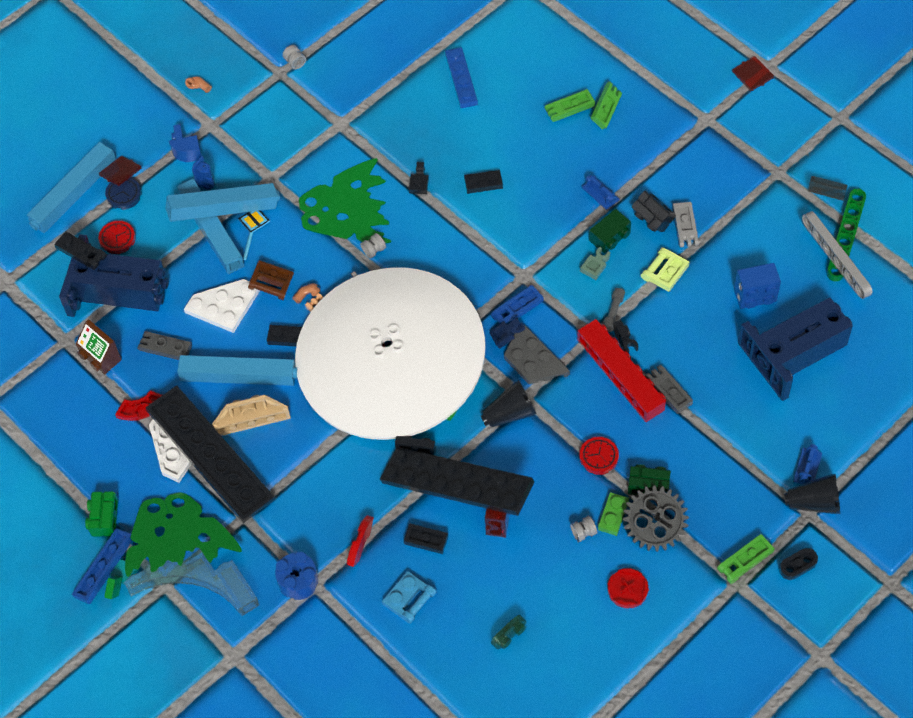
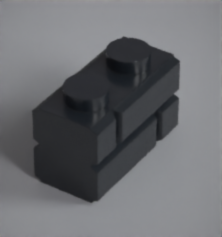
(653, 211)

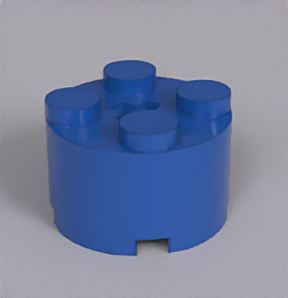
(296, 565)

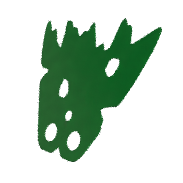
(346, 200)
(179, 535)

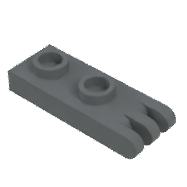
(164, 345)
(673, 392)

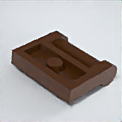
(272, 275)

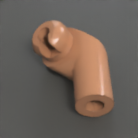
(198, 82)
(303, 291)

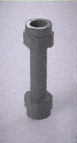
(617, 297)

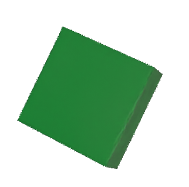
(113, 587)

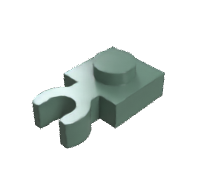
(595, 265)

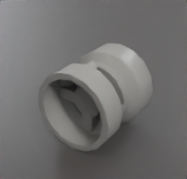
(294, 57)
(373, 245)
(583, 529)

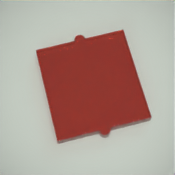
(753, 73)
(120, 170)

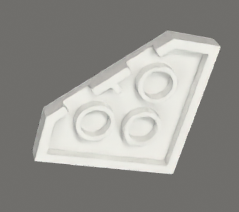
(223, 305)
(171, 459)

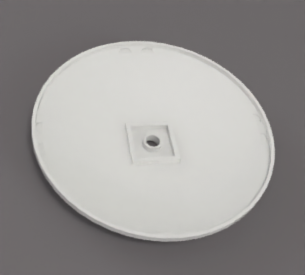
(399, 387)

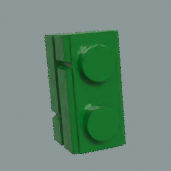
(102, 513)

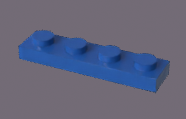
(461, 77)
(102, 566)

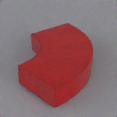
(136, 409)
(358, 545)

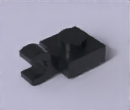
(419, 181)
(622, 334)

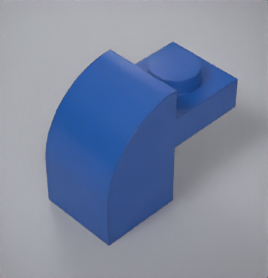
(186, 148)

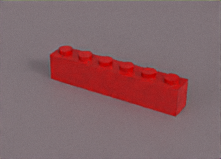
(621, 370)

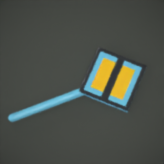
(252, 221)

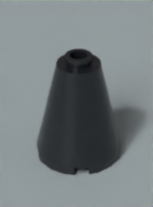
(508, 407)
(815, 496)

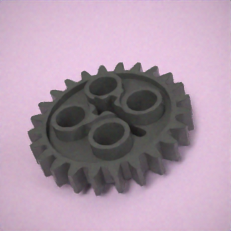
(664, 502)

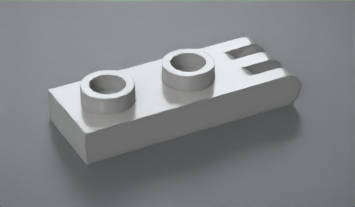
(685, 223)

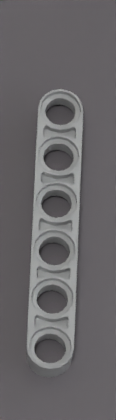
(837, 255)

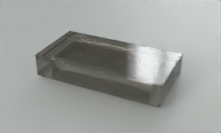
(827, 188)

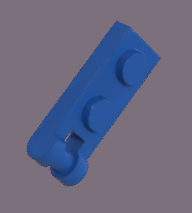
(518, 305)

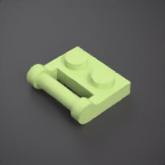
(669, 273)

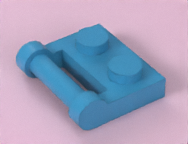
(404, 592)

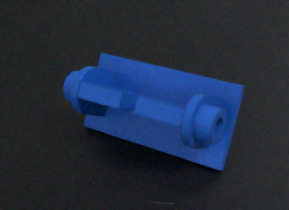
(202, 174)
(600, 192)
(808, 464)

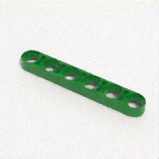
(848, 234)

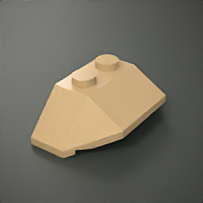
(250, 413)

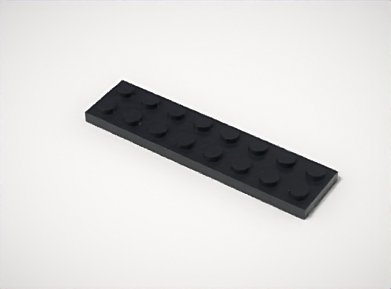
(210, 454)
(457, 481)

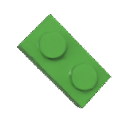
(613, 514)

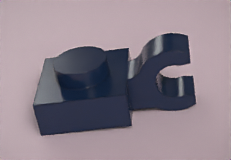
(504, 333)

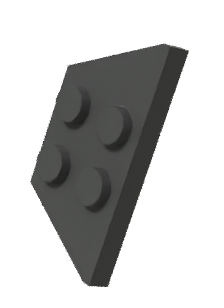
(533, 359)

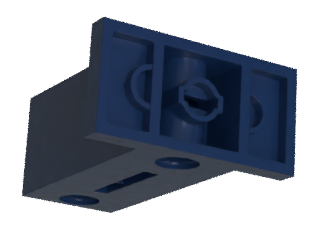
(115, 282)
(796, 343)

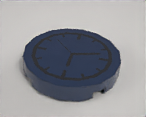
(125, 195)

